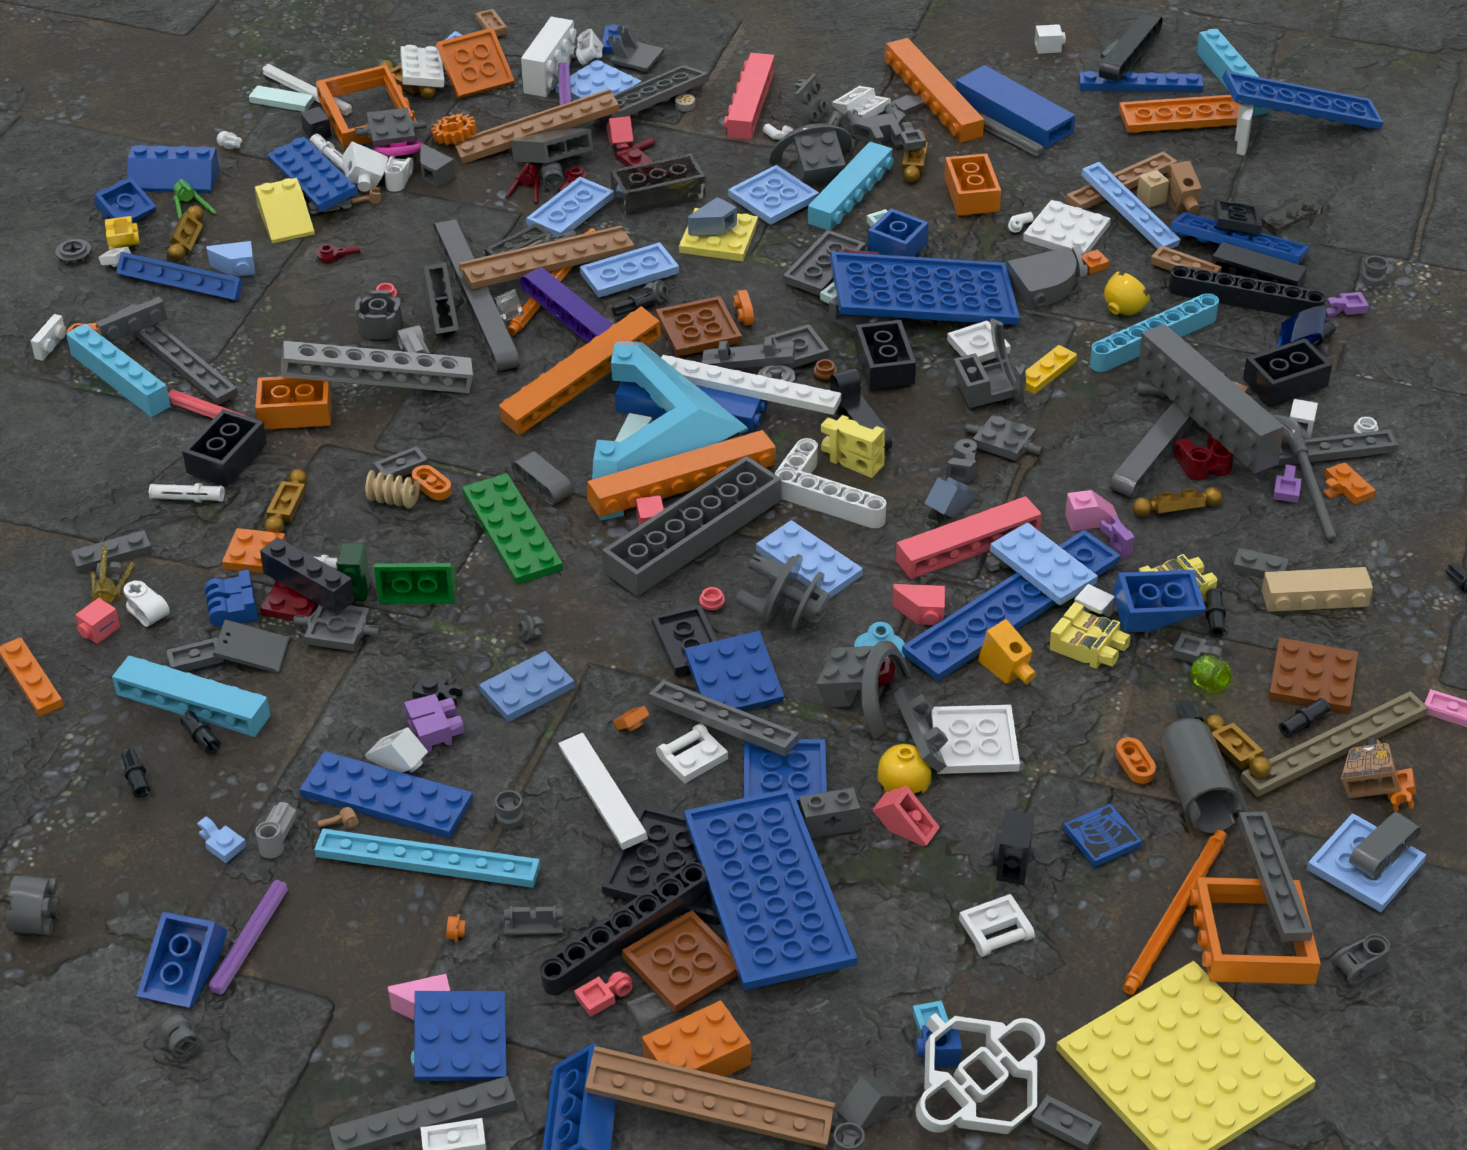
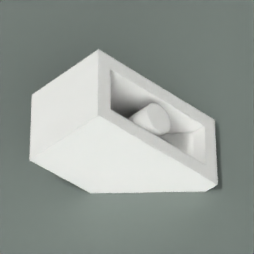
(398, 751)

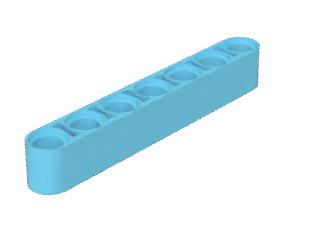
(1126, 343)

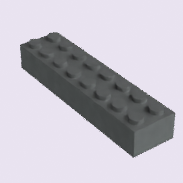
(1210, 398)
(691, 525)

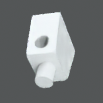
(363, 166)

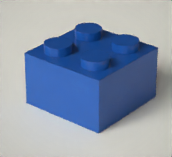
(898, 235)

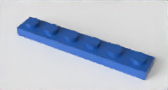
(1143, 82)
(179, 276)

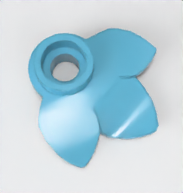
(871, 638)

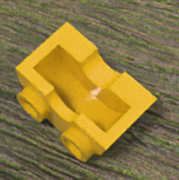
(121, 232)

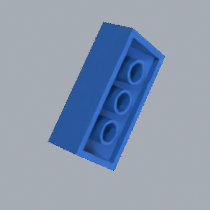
(162, 166)
(573, 1116)

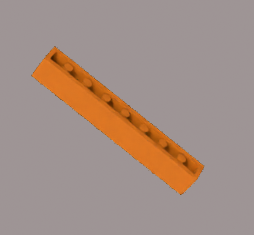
(934, 90)
(575, 372)
(676, 473)

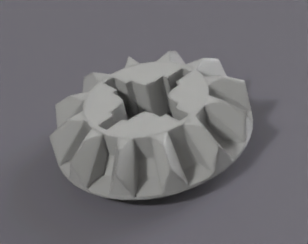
(778, 371)

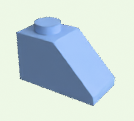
(232, 258)

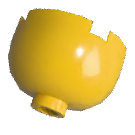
(1125, 295)
(903, 767)

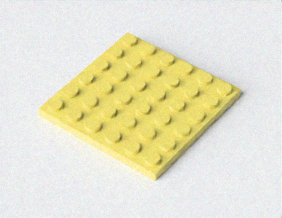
(1185, 1064)

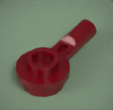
(572, 175)
(329, 254)

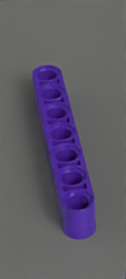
(564, 304)

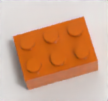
(972, 184)
(293, 402)
(701, 1041)

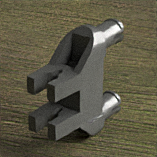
(879, 127)

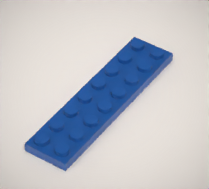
(1302, 100)

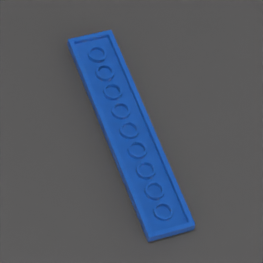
(962, 634)

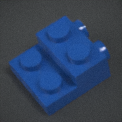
(124, 200)

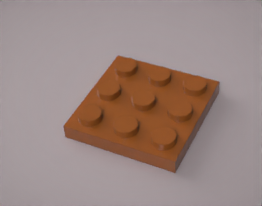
(698, 326)
(1313, 672)
(682, 961)

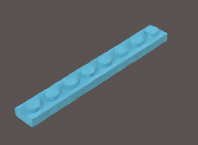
(427, 858)

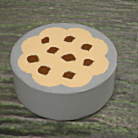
(685, 102)

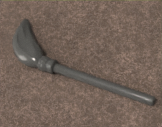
(1294, 438)

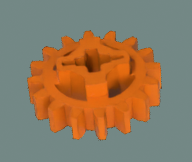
(453, 129)

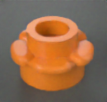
(455, 928)

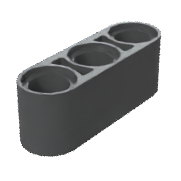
(542, 478)
(1385, 845)

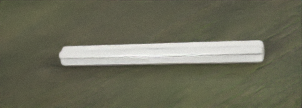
(301, 86)

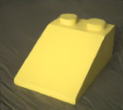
(284, 210)

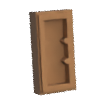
(490, 19)

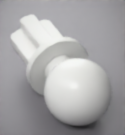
(228, 140)

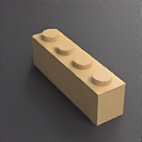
(1317, 589)

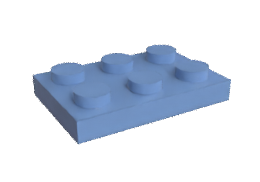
(526, 686)

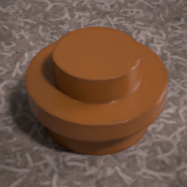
(824, 369)

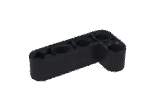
(853, 404)

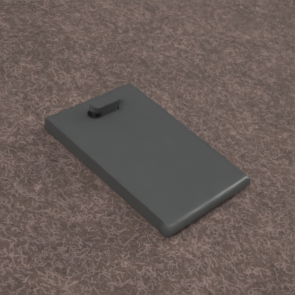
(251, 646)

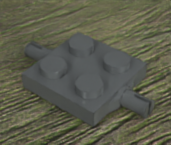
(390, 127)
(1004, 437)
(338, 630)

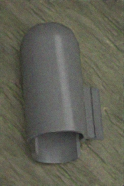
(1200, 775)

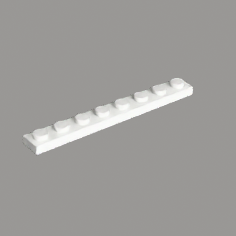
(757, 386)

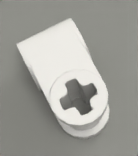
(588, 47)
(397, 173)
(145, 603)

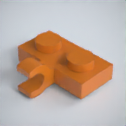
(1346, 481)

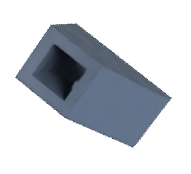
(713, 218)
(949, 497)

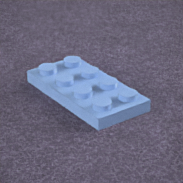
(571, 206)
(629, 269)
(816, 554)
(1043, 563)

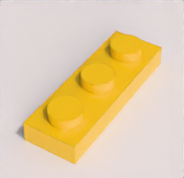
(1049, 368)

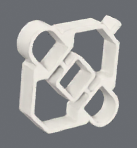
(995, 1058)

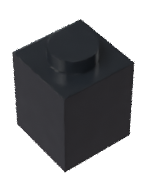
(315, 122)

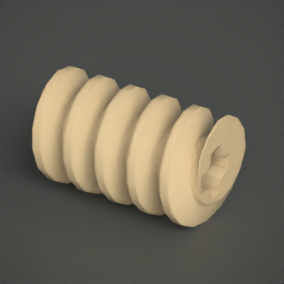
(392, 492)

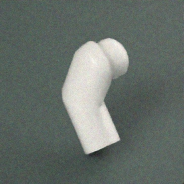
(776, 134)
(1017, 221)

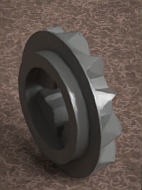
(65, 249)

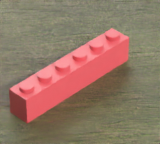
(749, 96)
(963, 537)

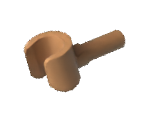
(373, 197)
(346, 816)

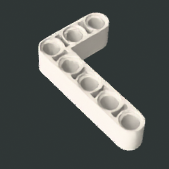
(824, 495)

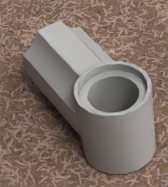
(412, 340)
(274, 830)

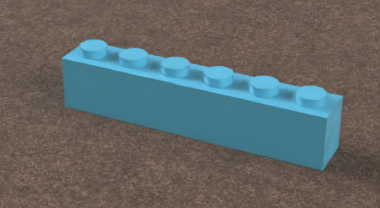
(1222, 57)
(850, 186)
(118, 370)
(185, 692)

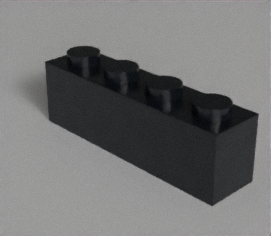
(1255, 265)
(307, 575)

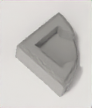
(1081, 269)

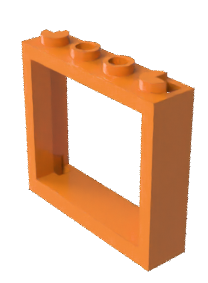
(353, 83)
(1247, 968)

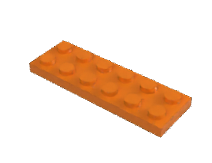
(1179, 113)

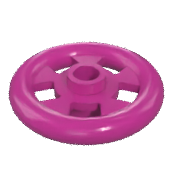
(398, 149)

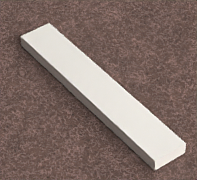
(603, 791)

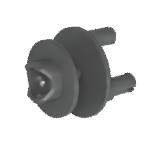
(782, 578)

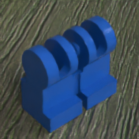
(231, 599)

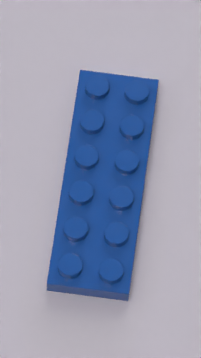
(317, 176)
(1207, 230)
(387, 794)

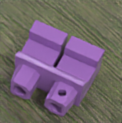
(429, 720)

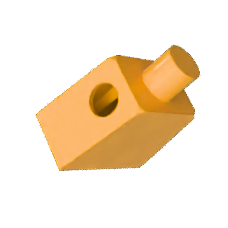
(1007, 654)

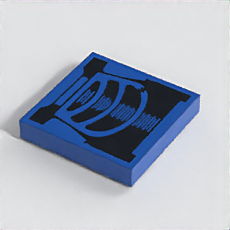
(1102, 835)

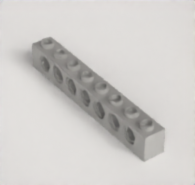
(376, 367)

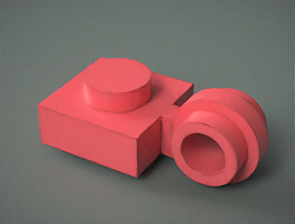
(598, 996)

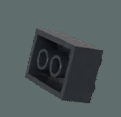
(885, 354)
(1287, 372)
(224, 447)

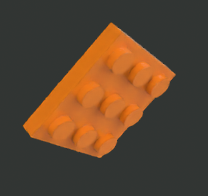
(475, 63)

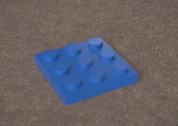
(735, 672)
(800, 769)
(459, 1035)

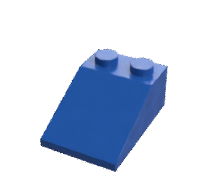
(1156, 598)
(181, 959)

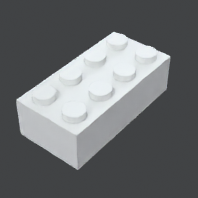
(541, 60)

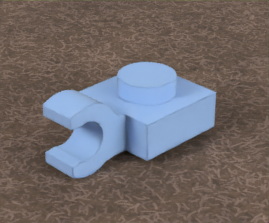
(222, 842)

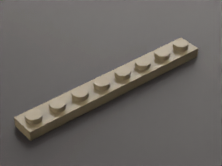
(1337, 742)

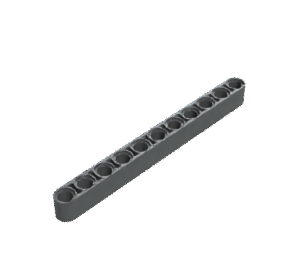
(478, 300)

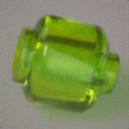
(1211, 673)

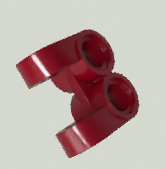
(1200, 461)

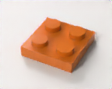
(245, 549)

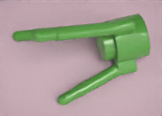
(185, 193)

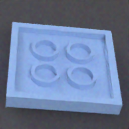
(597, 78)
(773, 194)
(1334, 867)

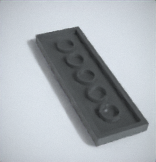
(657, 90)

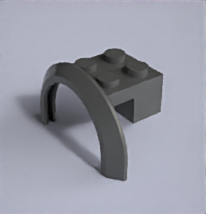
(818, 151)
(993, 381)
(858, 669)

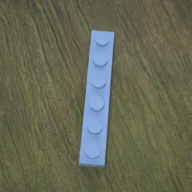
(1130, 206)

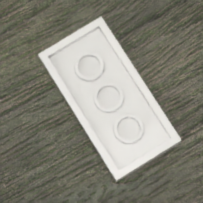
(421, 66)

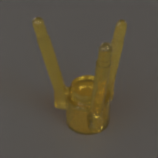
(104, 587)

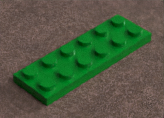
(512, 529)

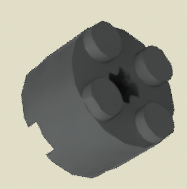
(378, 315)
(32, 905)

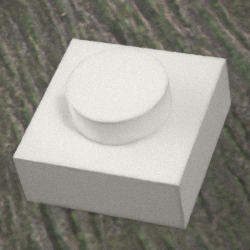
(112, 256)

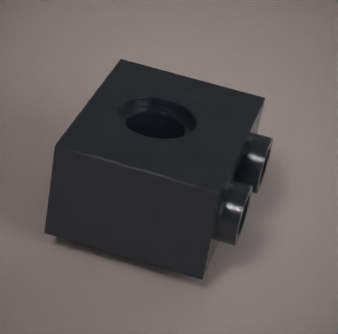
(1013, 847)

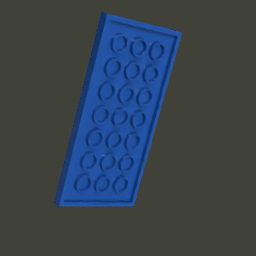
(923, 288)
(769, 889)

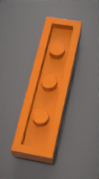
(30, 677)

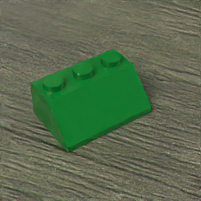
(416, 583)

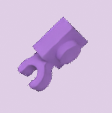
(1349, 303)
(1287, 487)
(1120, 538)

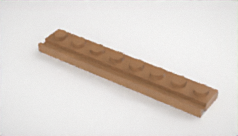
(552, 119)
(548, 255)
(709, 1097)

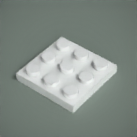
(1065, 227)
(978, 738)

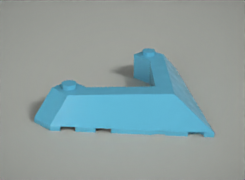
(690, 421)

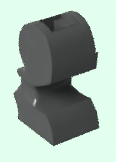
(963, 465)

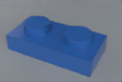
(612, 29)

